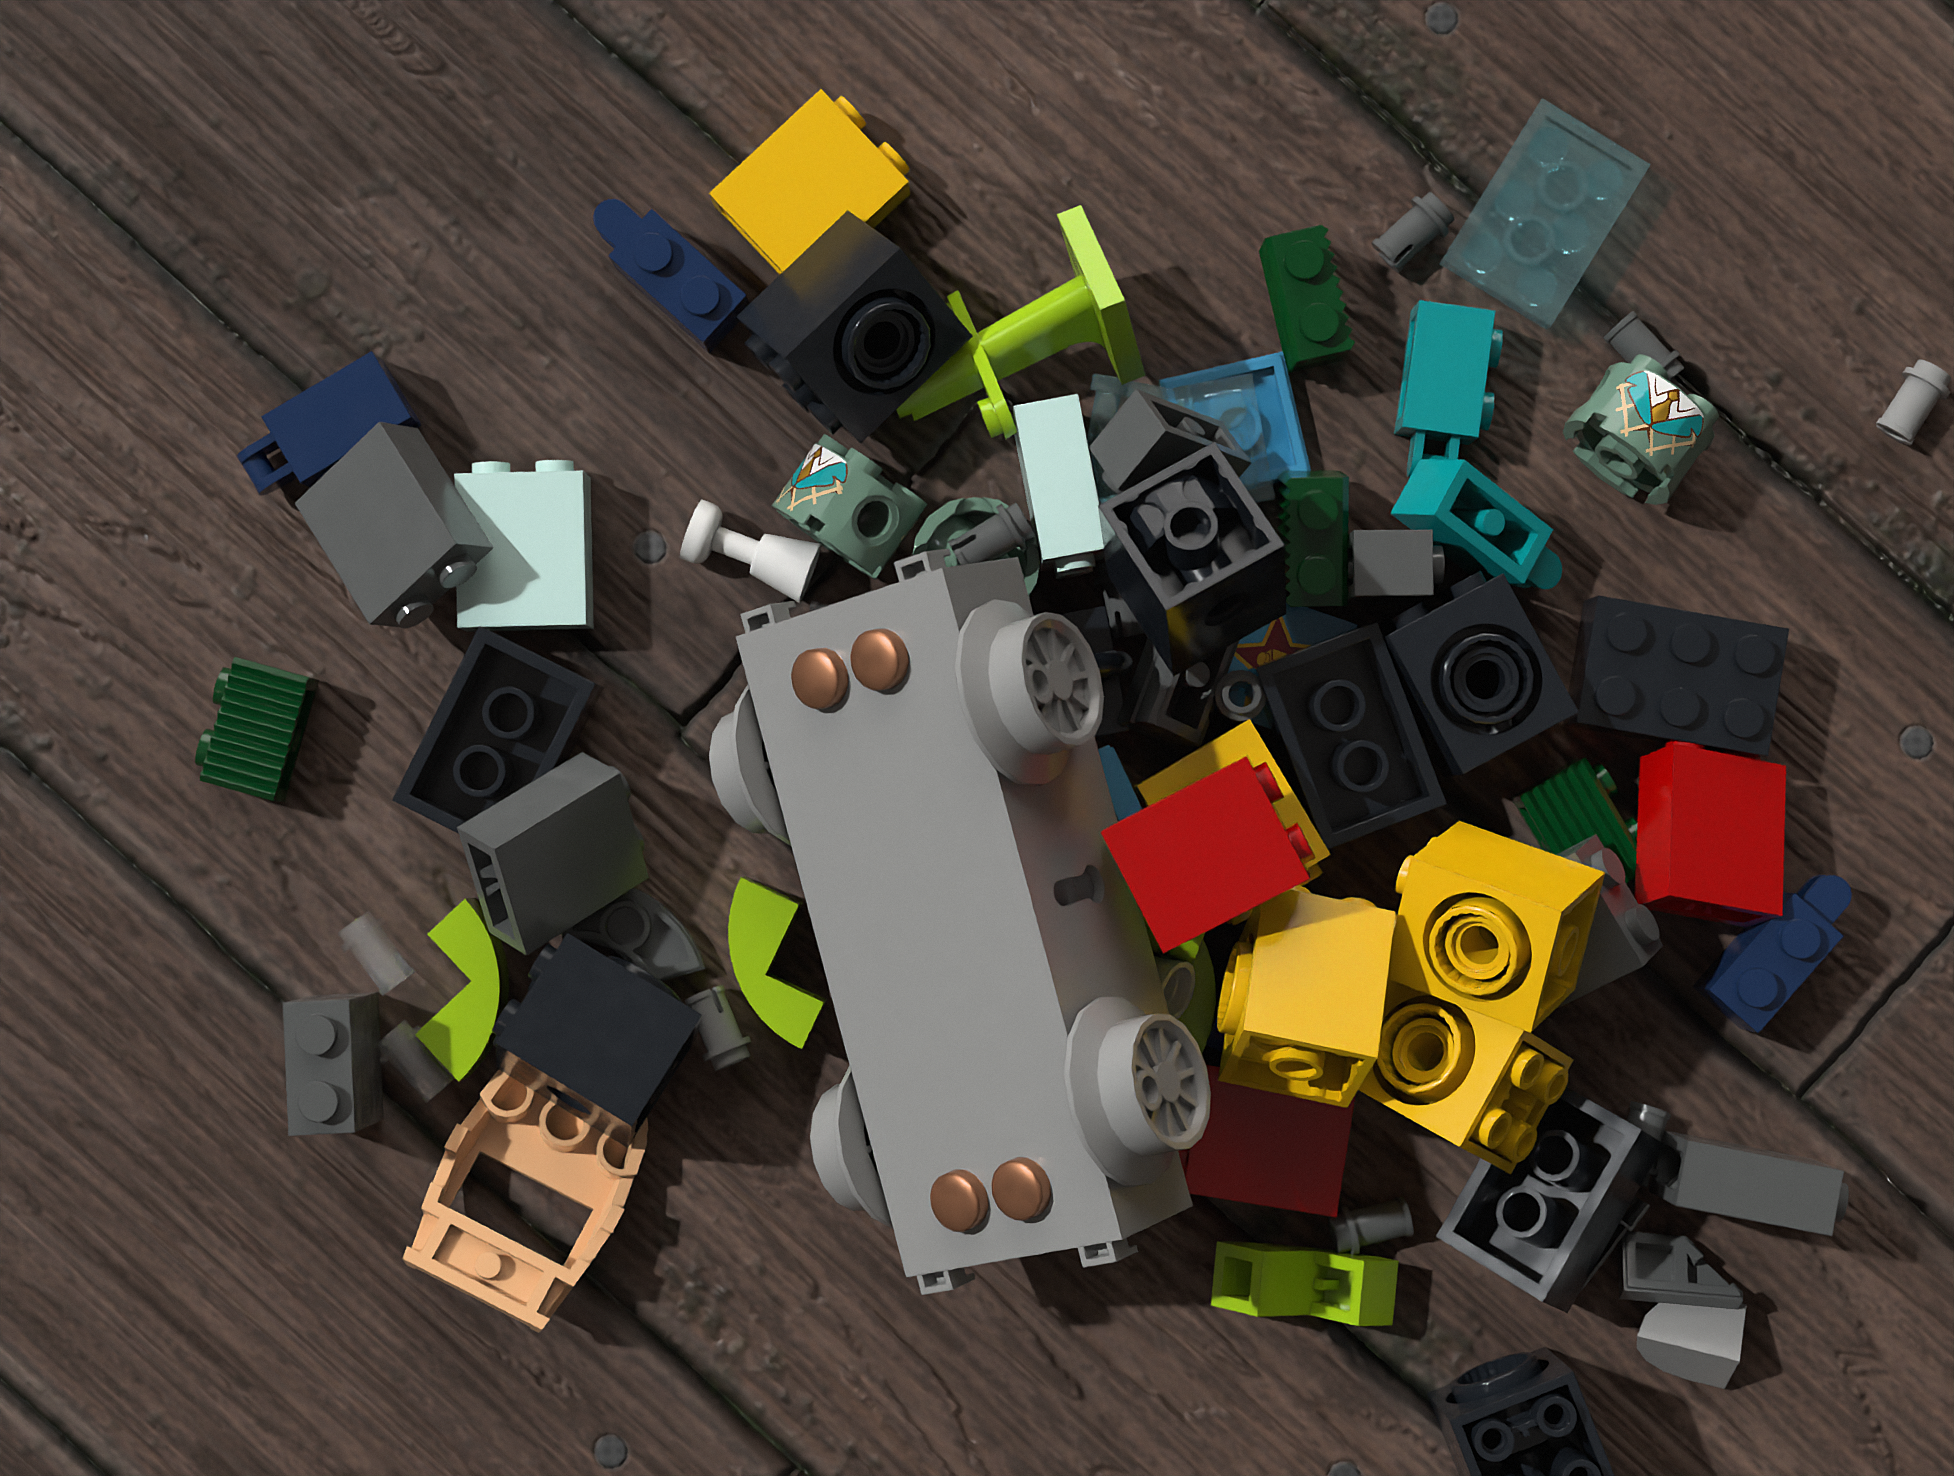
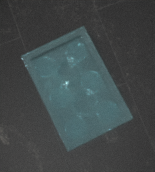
(1544, 214)

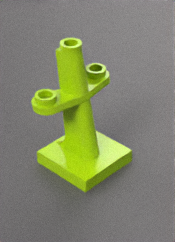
(1076, 312)

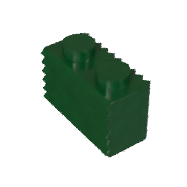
(1305, 298)
(1315, 537)
(256, 729)
(1575, 806)

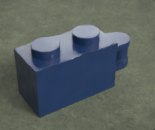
(670, 272)
(326, 423)
(1776, 955)

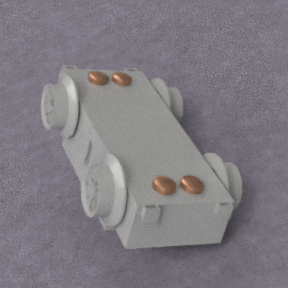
(968, 920)

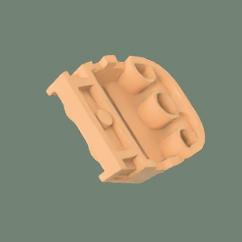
(548, 1147)

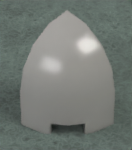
(1693, 1341)

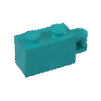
(1446, 377)
(1478, 524)

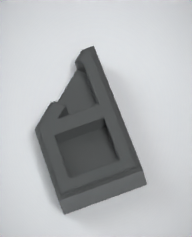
(1670, 1272)

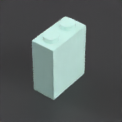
(1059, 485)
(541, 548)

